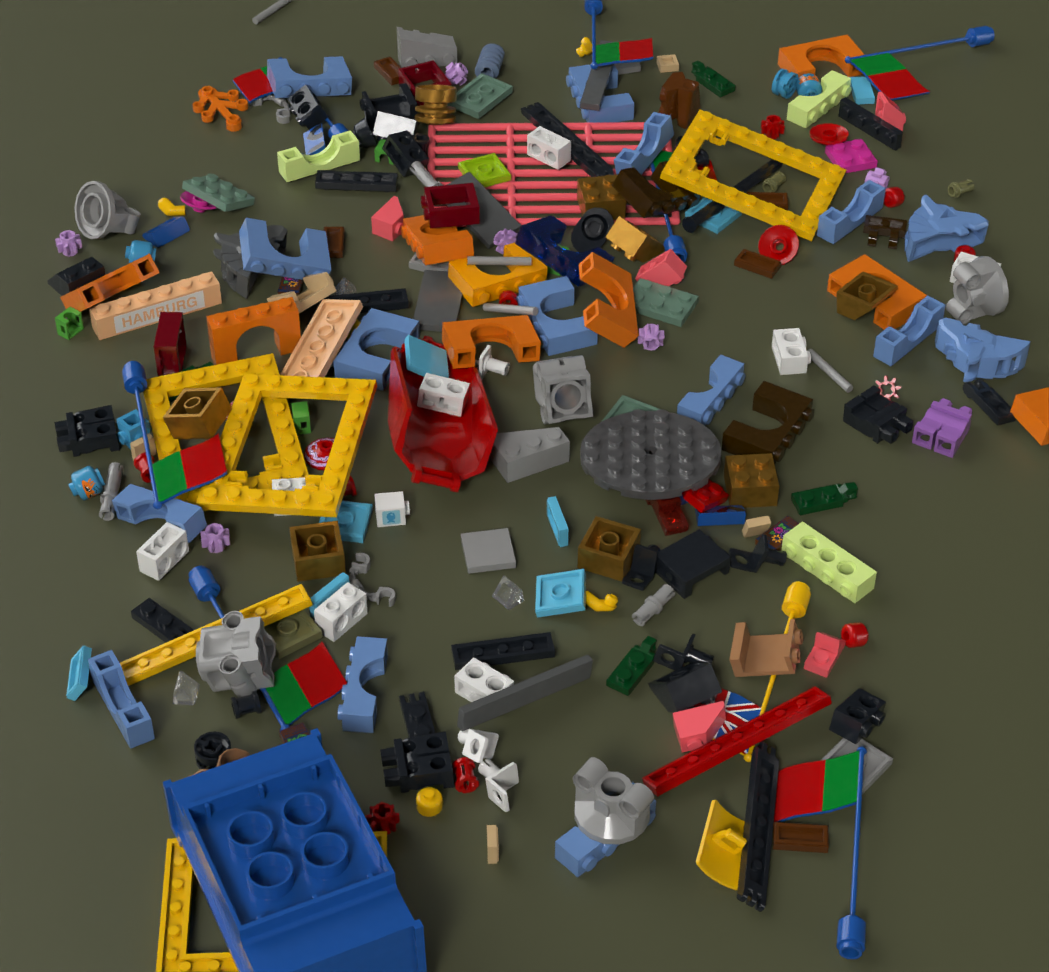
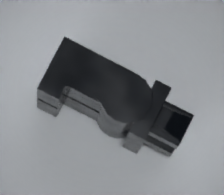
(877, 416)
(87, 431)
(419, 762)

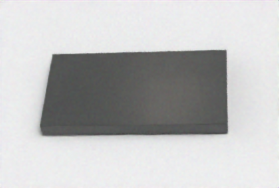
(492, 214)
(437, 301)

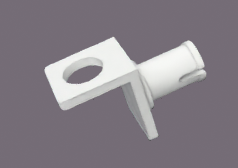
(487, 363)
(478, 744)
(499, 781)

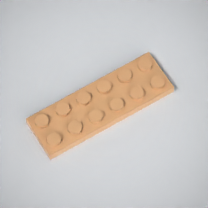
(323, 338)

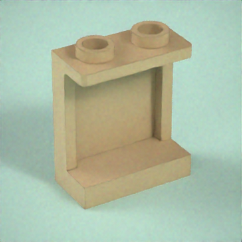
(318, 288)

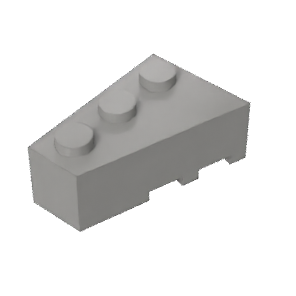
(422, 47)
(529, 452)

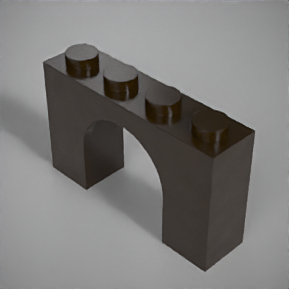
(650, 200)
(778, 403)

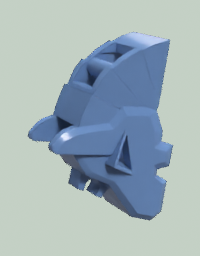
(942, 229)
(979, 351)

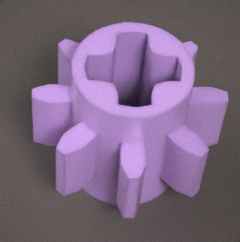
(456, 73)
(878, 176)
(504, 238)
(68, 243)
(651, 336)
(215, 538)

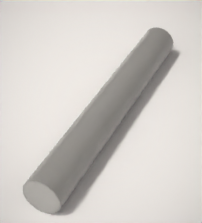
(269, 11)
(488, 260)
(512, 309)
(830, 371)

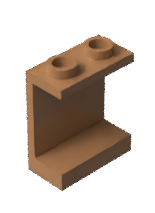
(765, 653)

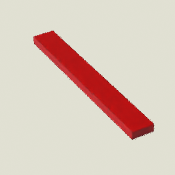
(736, 741)

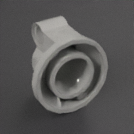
(103, 211)
(978, 290)
(609, 805)

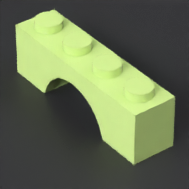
(807, 109)
(340, 151)

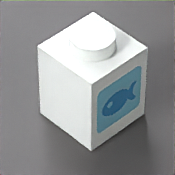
(391, 509)

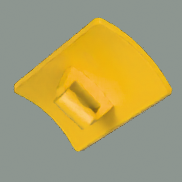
(721, 846)

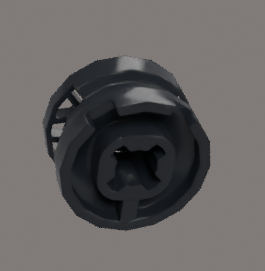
(206, 744)

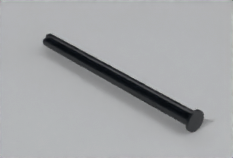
(691, 223)

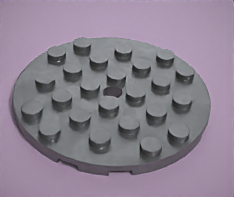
(680, 460)

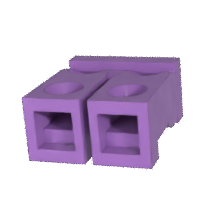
(943, 425)

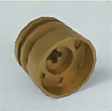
(435, 104)

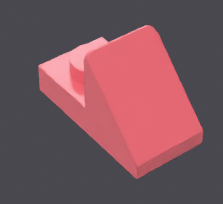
(824, 654)

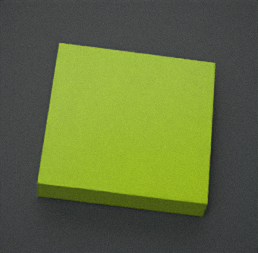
(486, 169)

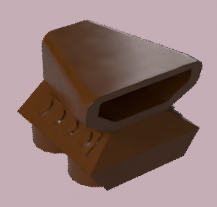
(680, 99)

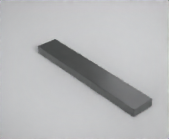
(596, 86)
(524, 692)

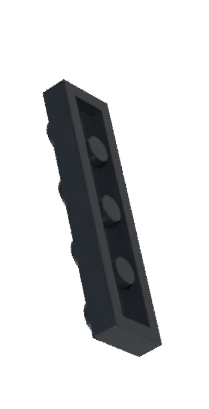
(870, 123)
(356, 180)
(380, 300)
(504, 650)

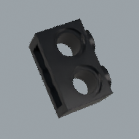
(307, 108)
(403, 151)
(858, 716)

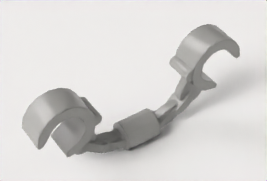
(282, 115)
(363, 568)

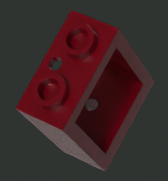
(425, 72)
(453, 215)
(170, 343)

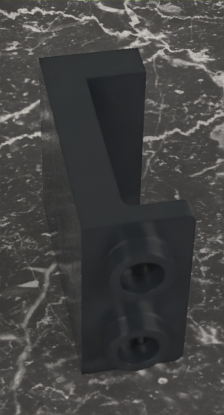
(399, 104)
(690, 562)

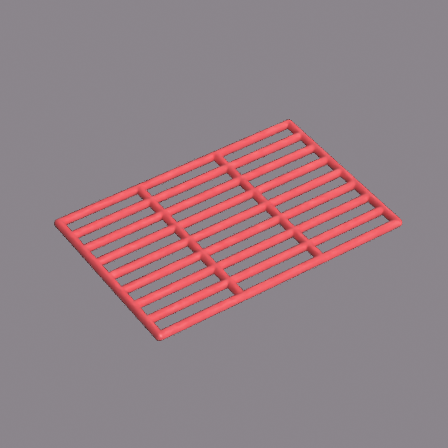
(511, 186)

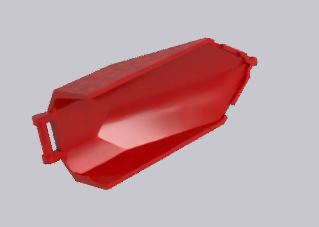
(435, 444)

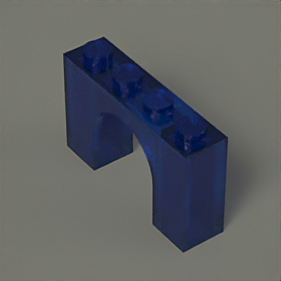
(541, 241)

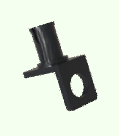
(759, 555)
(642, 566)
(690, 655)

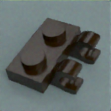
(886, 227)

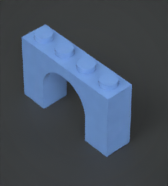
(333, 82)
(613, 107)
(261, 257)
(374, 329)
(554, 334)

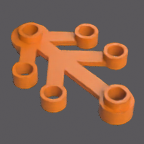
(210, 95)

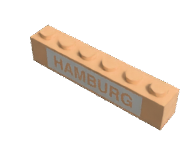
(145, 307)

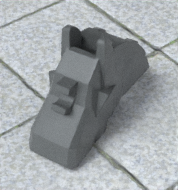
(231, 258)

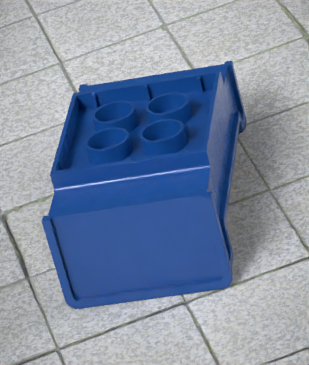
(293, 865)

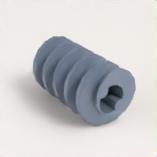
(490, 60)

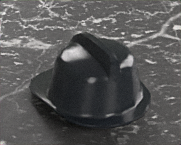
(364, 131)
(591, 229)

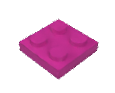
(851, 155)

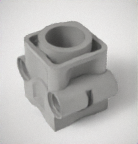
(571, 400)
(236, 655)

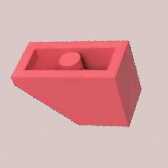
(889, 111)
(388, 220)
(663, 269)
(698, 725)

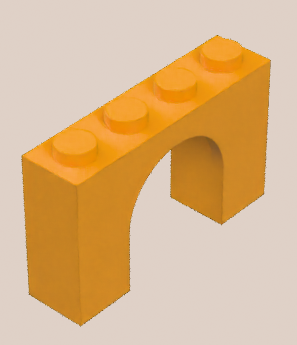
(483, 288)

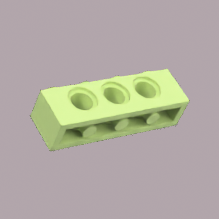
(829, 562)

